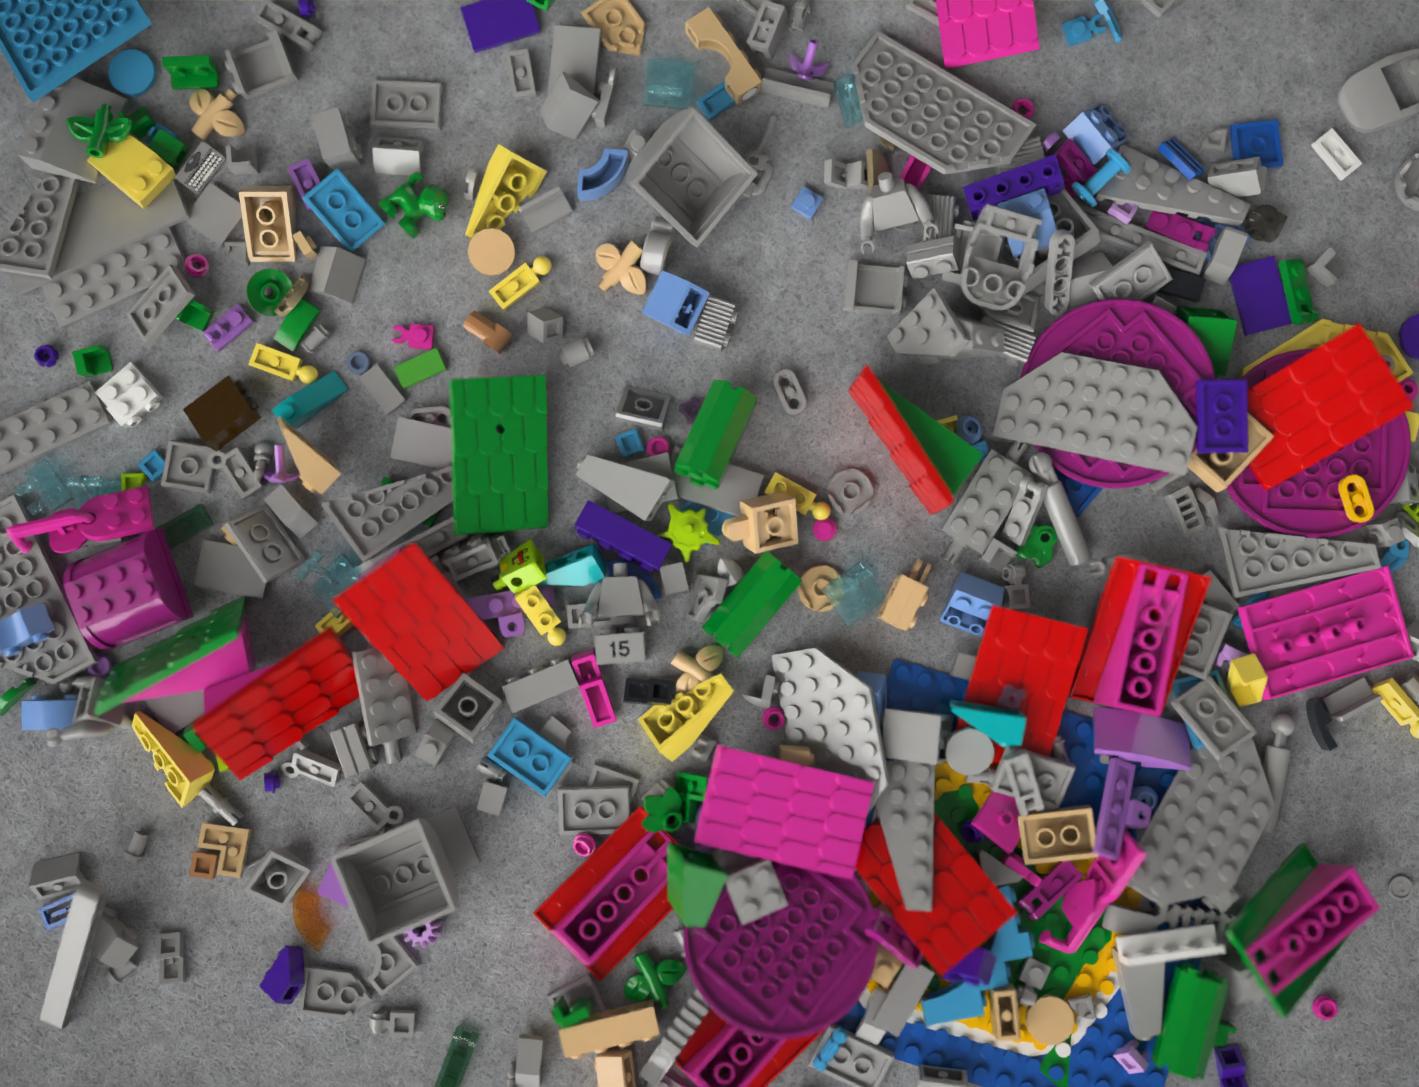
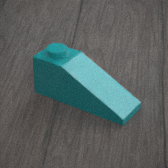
(310, 400)
(576, 568)
(995, 722)

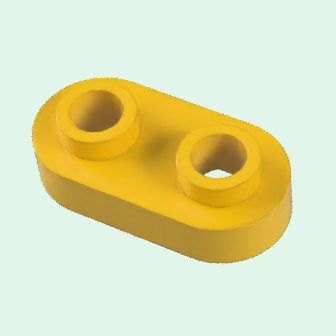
(1357, 497)

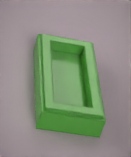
(420, 368)

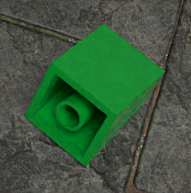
(1215, 331)
(693, 883)

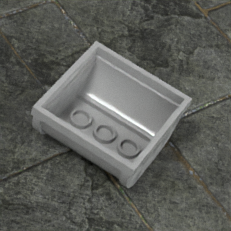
(689, 174)
(397, 881)

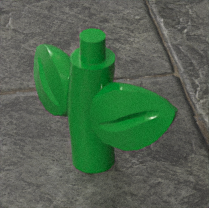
(99, 131)
(653, 978)

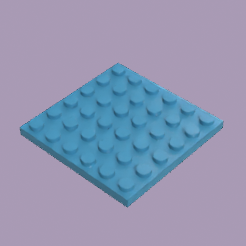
(59, 38)

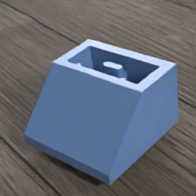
(1095, 133)
(675, 303)
(970, 603)

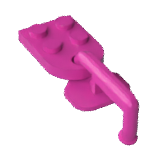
(116, 517)
(1089, 898)

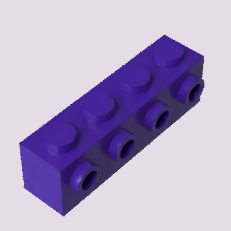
(1015, 183)
(622, 536)

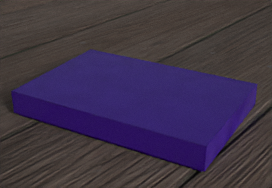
(499, 22)
(1259, 296)
(1222, 416)

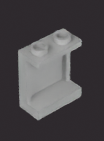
(261, 67)
(988, 247)
(874, 289)

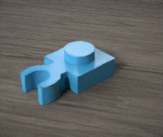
(1079, 30)

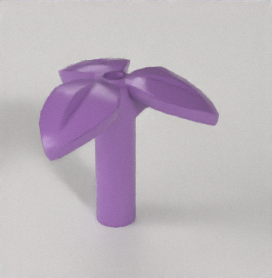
(807, 69)
(280, 475)

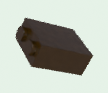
(223, 412)

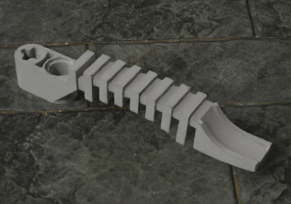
(1134, 921)
(675, 1039)

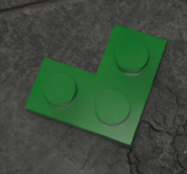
(690, 789)

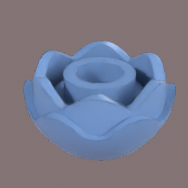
(968, 422)
(1147, 793)

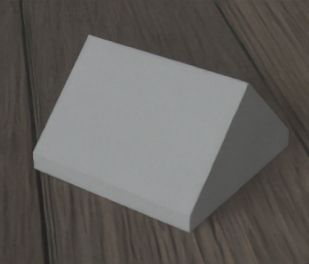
(568, 107)
(1084, 271)
(336, 274)
(643, 408)
(277, 877)

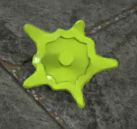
(688, 530)

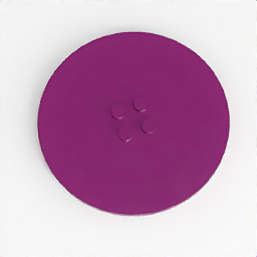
(1129, 335)
(1310, 500)
(792, 966)

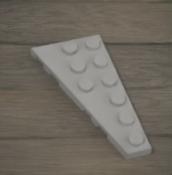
(1169, 191)
(39, 227)
(390, 511)
(1277, 561)
(908, 823)

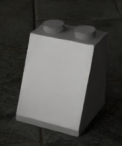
(983, 337)
(916, 735)
(1241, 980)

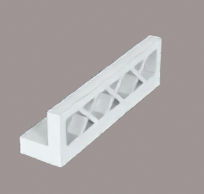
(1168, 944)

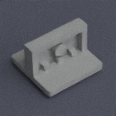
(470, 556)

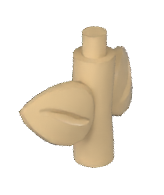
(215, 114)
(621, 267)
(698, 669)

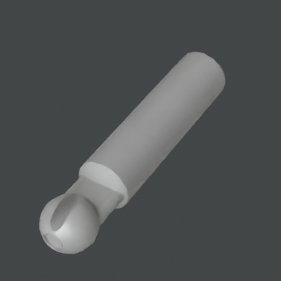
(1060, 510)
(1276, 763)

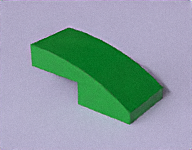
(296, 324)

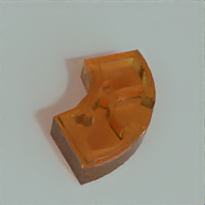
(308, 919)

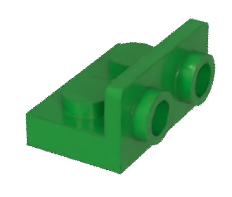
(192, 72)
(569, 1015)

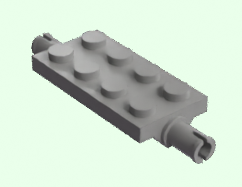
(985, 502)
(383, 700)

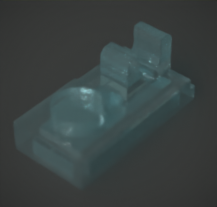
(848, 100)

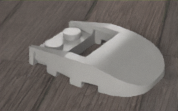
(1369, 100)
(991, 282)

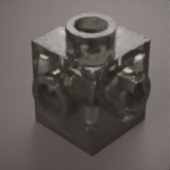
(1265, 223)

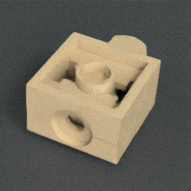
(764, 523)
(905, 598)

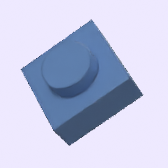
(807, 202)

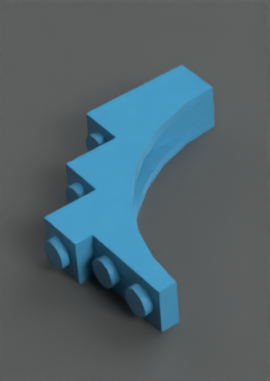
(964, 1001)

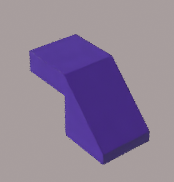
(1230, 1066)

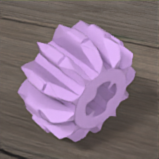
(426, 936)

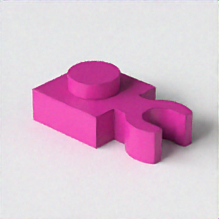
(418, 336)
(1017, 864)

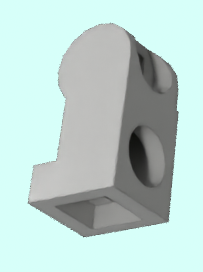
(1409, 490)

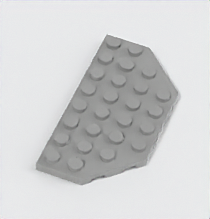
(934, 111)
(1099, 413)
(31, 580)
(831, 716)
(1204, 827)

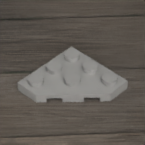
(929, 329)

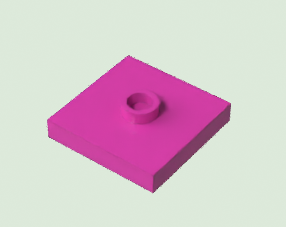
(999, 820)

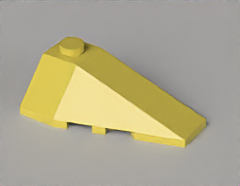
(504, 186)
(678, 725)
(182, 764)

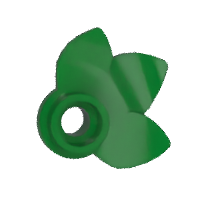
(1035, 548)
(660, 809)

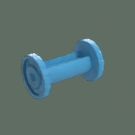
(1096, 182)

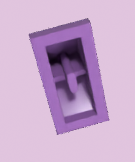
(331, 887)

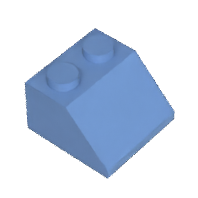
(1035, 206)

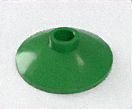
(265, 278)

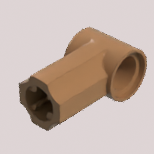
(491, 334)

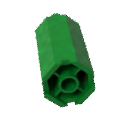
(715, 434)
(752, 604)
(1190, 1021)

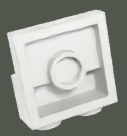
(129, 396)

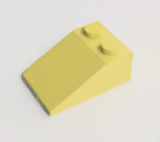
(134, 170)

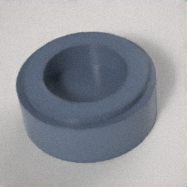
(358, 362)

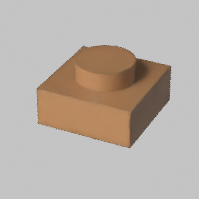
(204, 864)

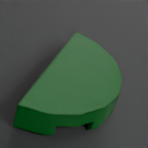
(14, 694)

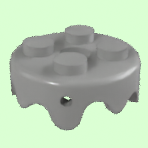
(1408, 182)

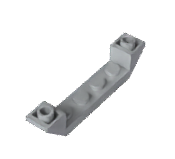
(429, 541)

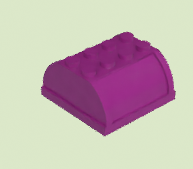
(127, 591)

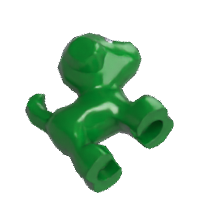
(430, 202)

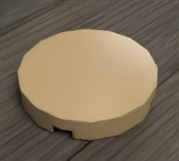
(491, 251)
(811, 587)
(1049, 1019)

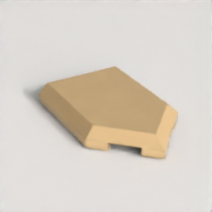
(619, 24)

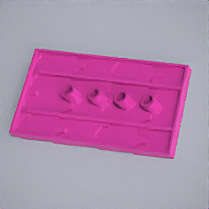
(985, 29)
(1326, 631)
(784, 812)

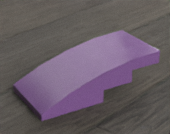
(1141, 738)

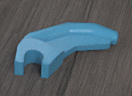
(1105, 9)
(1395, 557)

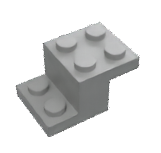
(750, 884)

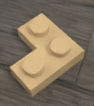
(233, 846)

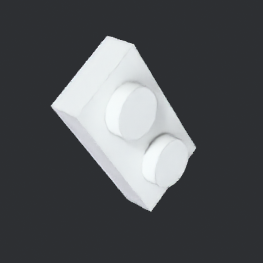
(1336, 154)

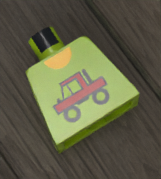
(521, 568)

